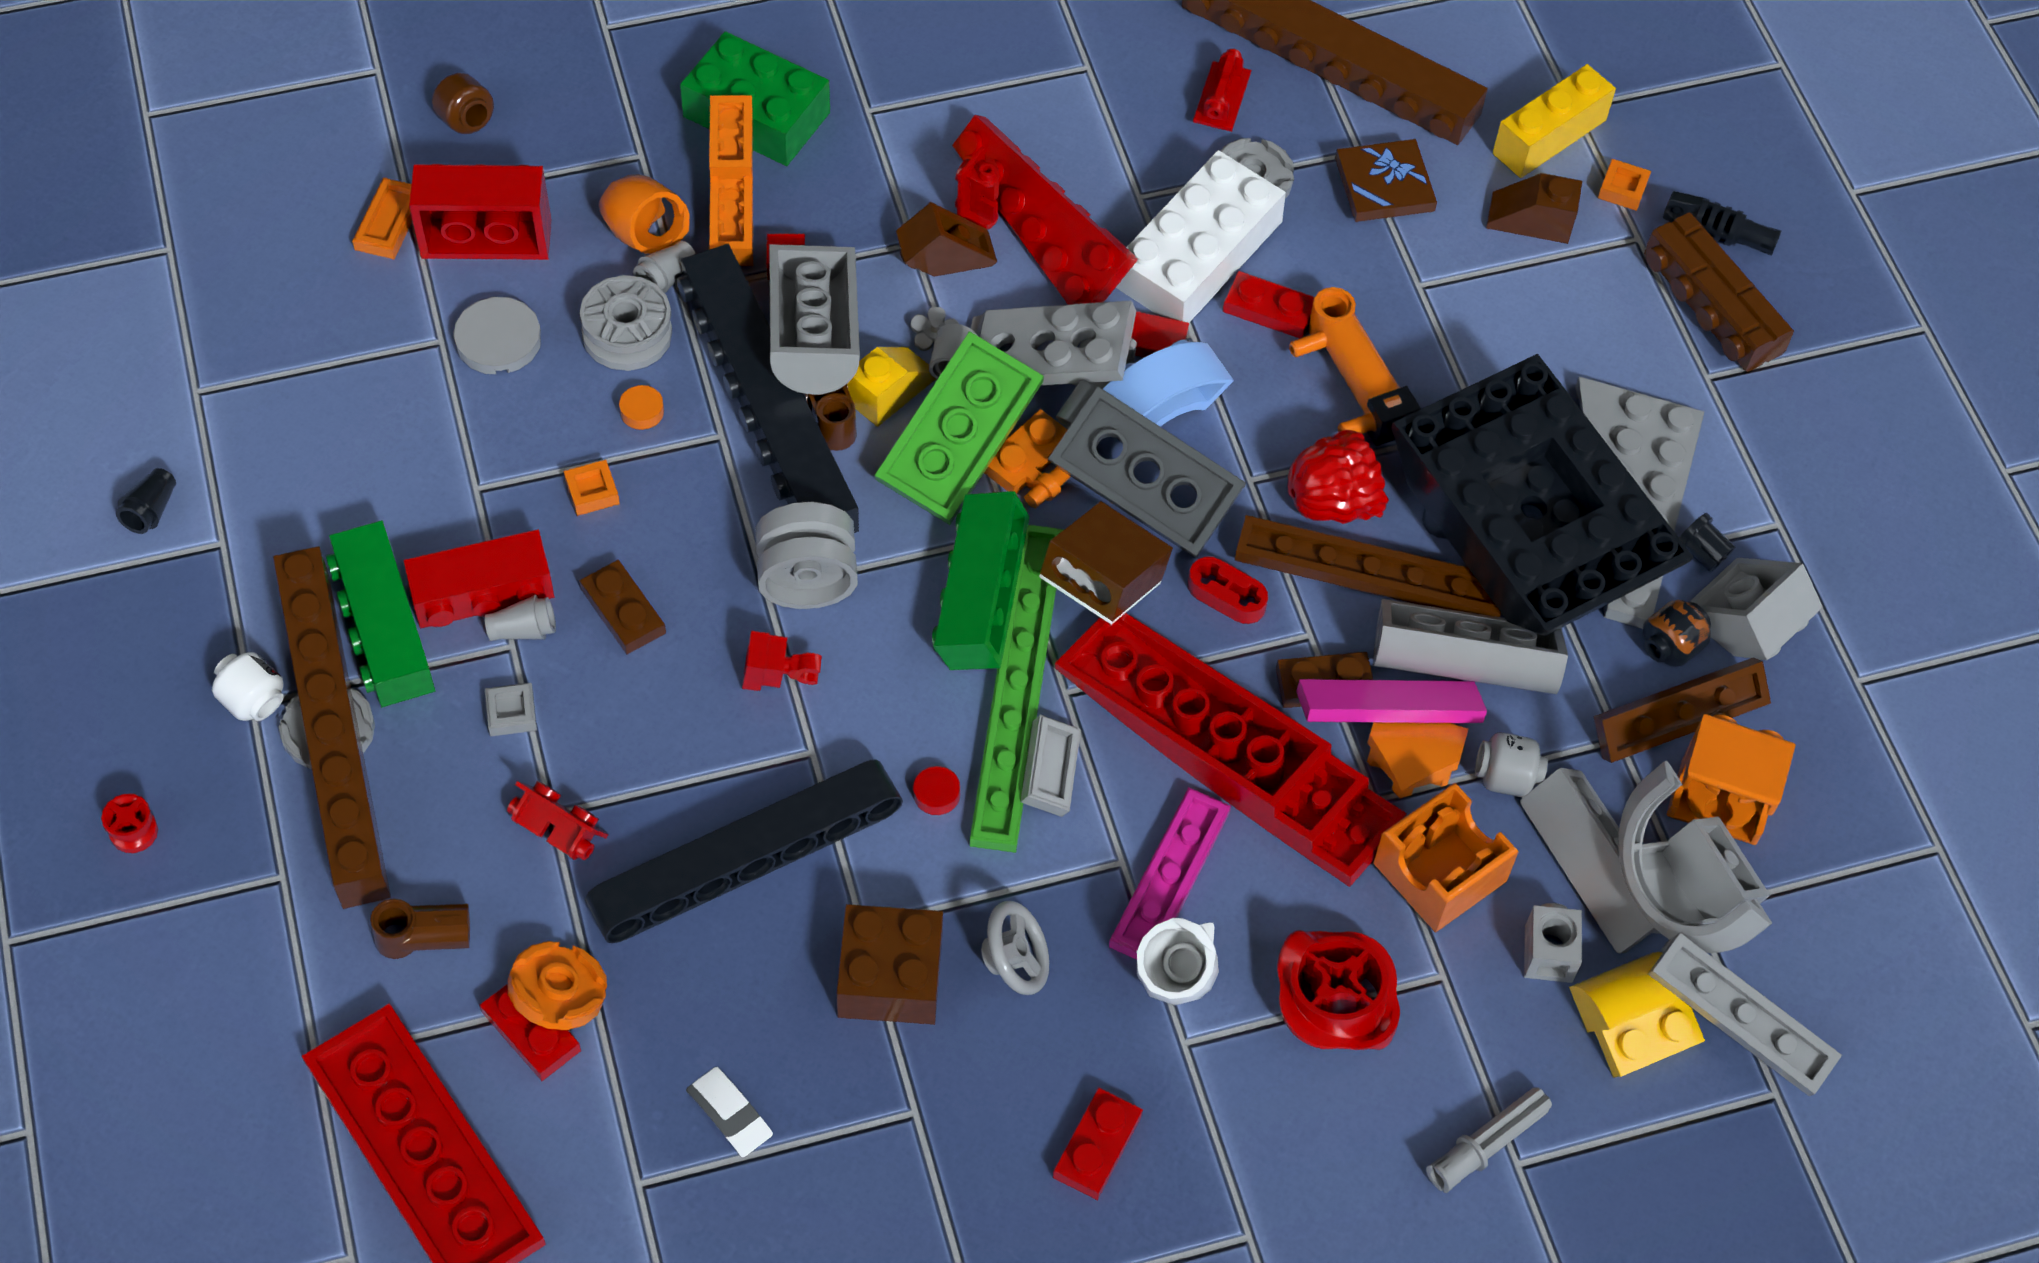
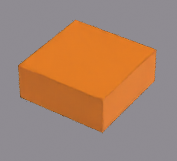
(1624, 184)
(591, 487)

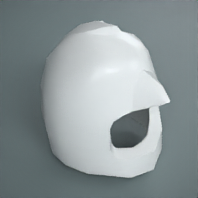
(1178, 961)

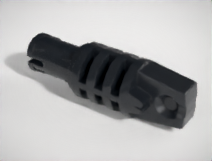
(1723, 222)

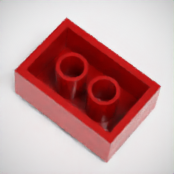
(480, 212)

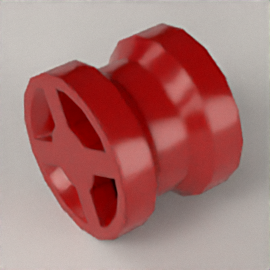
(129, 811)

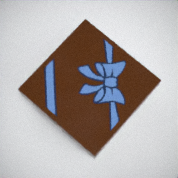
(1385, 180)

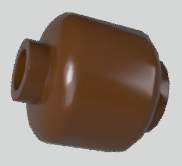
(462, 103)

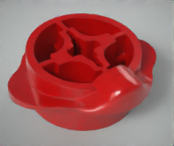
(1341, 1010)

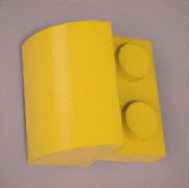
(1635, 1016)

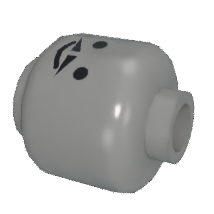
(1510, 764)

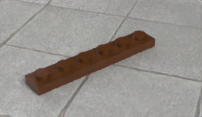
(1361, 567)

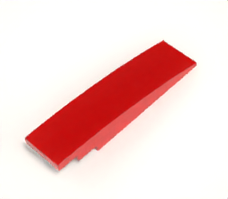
(1233, 744)

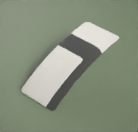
(730, 1111)

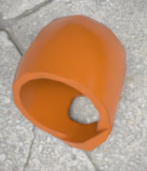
(634, 205)

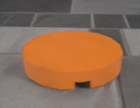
(557, 986)

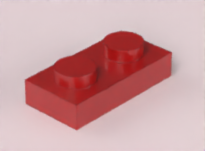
(1269, 304)
(539, 1047)
(1097, 1143)

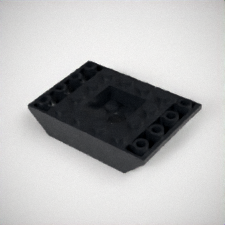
(1530, 444)

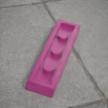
(1391, 701)
(1171, 869)

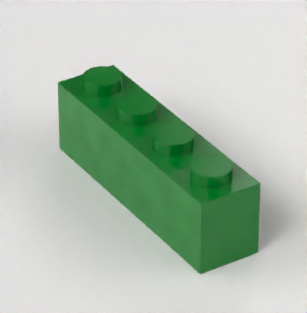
(981, 581)
(381, 614)

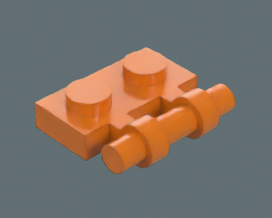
(1026, 455)

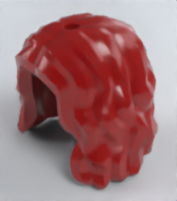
(1338, 480)

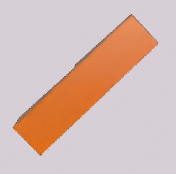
(732, 175)

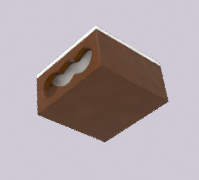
(1105, 562)

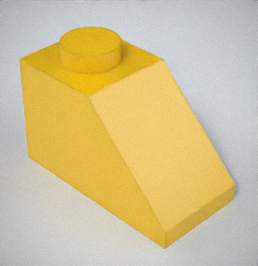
(887, 382)

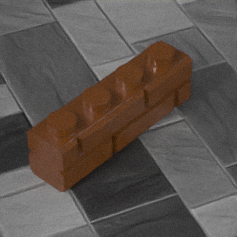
(1718, 292)

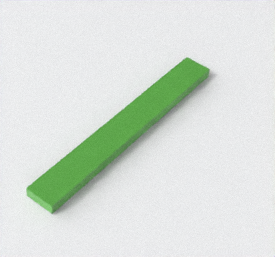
(1015, 701)

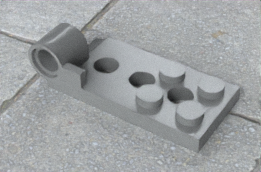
(1066, 325)

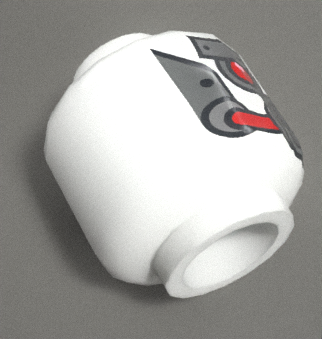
(248, 686)

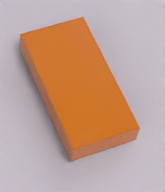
(385, 220)

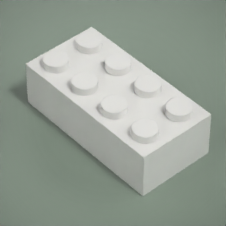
(1202, 238)

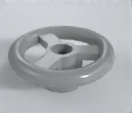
(1011, 950)

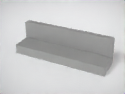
(1586, 847)
(1744, 1014)

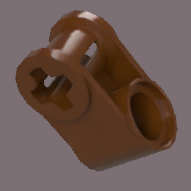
(835, 417)

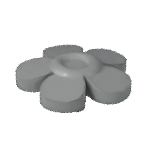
(927, 327)

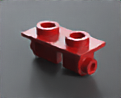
(1223, 92)
(978, 190)
(572, 828)

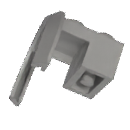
(1692, 881)

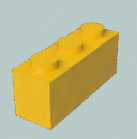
(1553, 121)

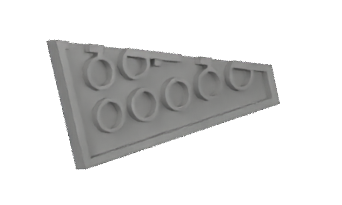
(1657, 449)

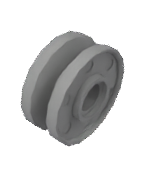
(626, 322)

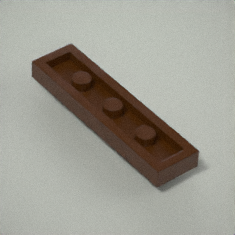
(1680, 709)

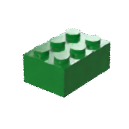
(785, 96)

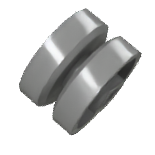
(806, 555)

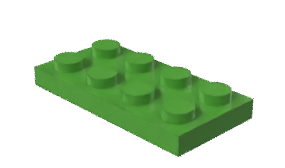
(959, 427)

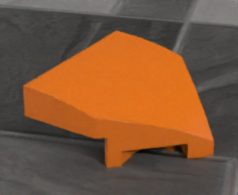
(1416, 753)

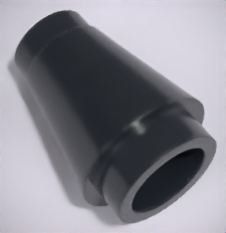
(146, 501)

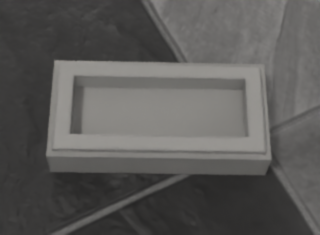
(1050, 765)

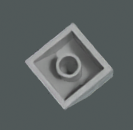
(1758, 606)

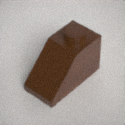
(1537, 207)
(944, 243)

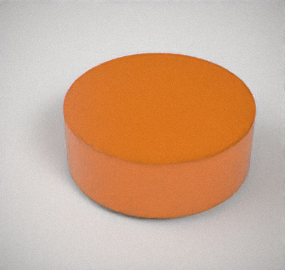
(641, 407)

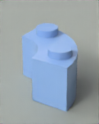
(1172, 381)

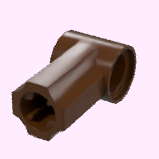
(425, 927)

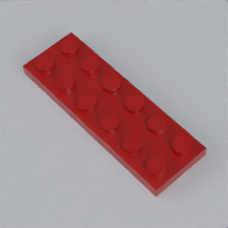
(421, 1145)

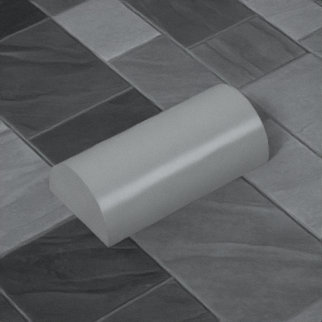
(813, 317)
(1468, 647)

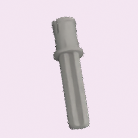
(1474, 1150)

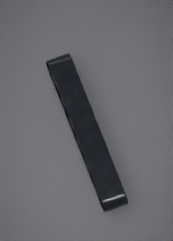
(742, 851)

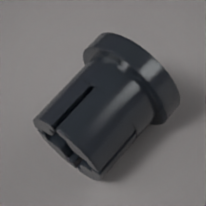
(1706, 542)

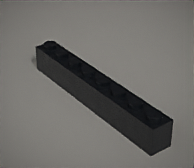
(776, 414)

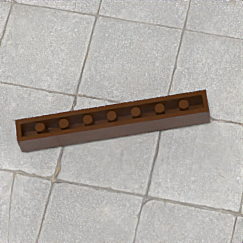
(1354, 60)
(331, 729)

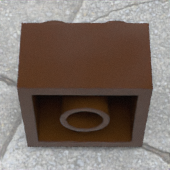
(890, 964)

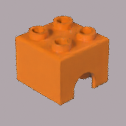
(1732, 776)
(1443, 858)

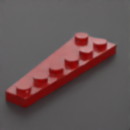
(1065, 242)

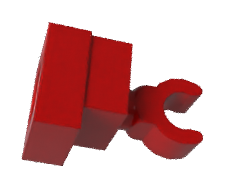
(768, 662)

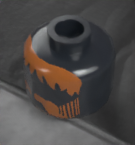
(1676, 631)

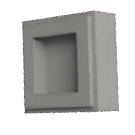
(510, 709)

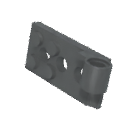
(1096, 414)

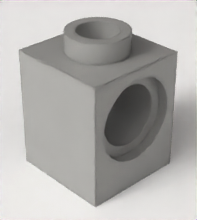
(1546, 959)

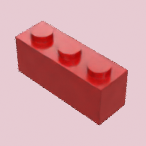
(478, 578)

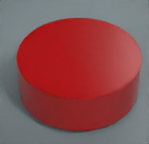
(936, 790)

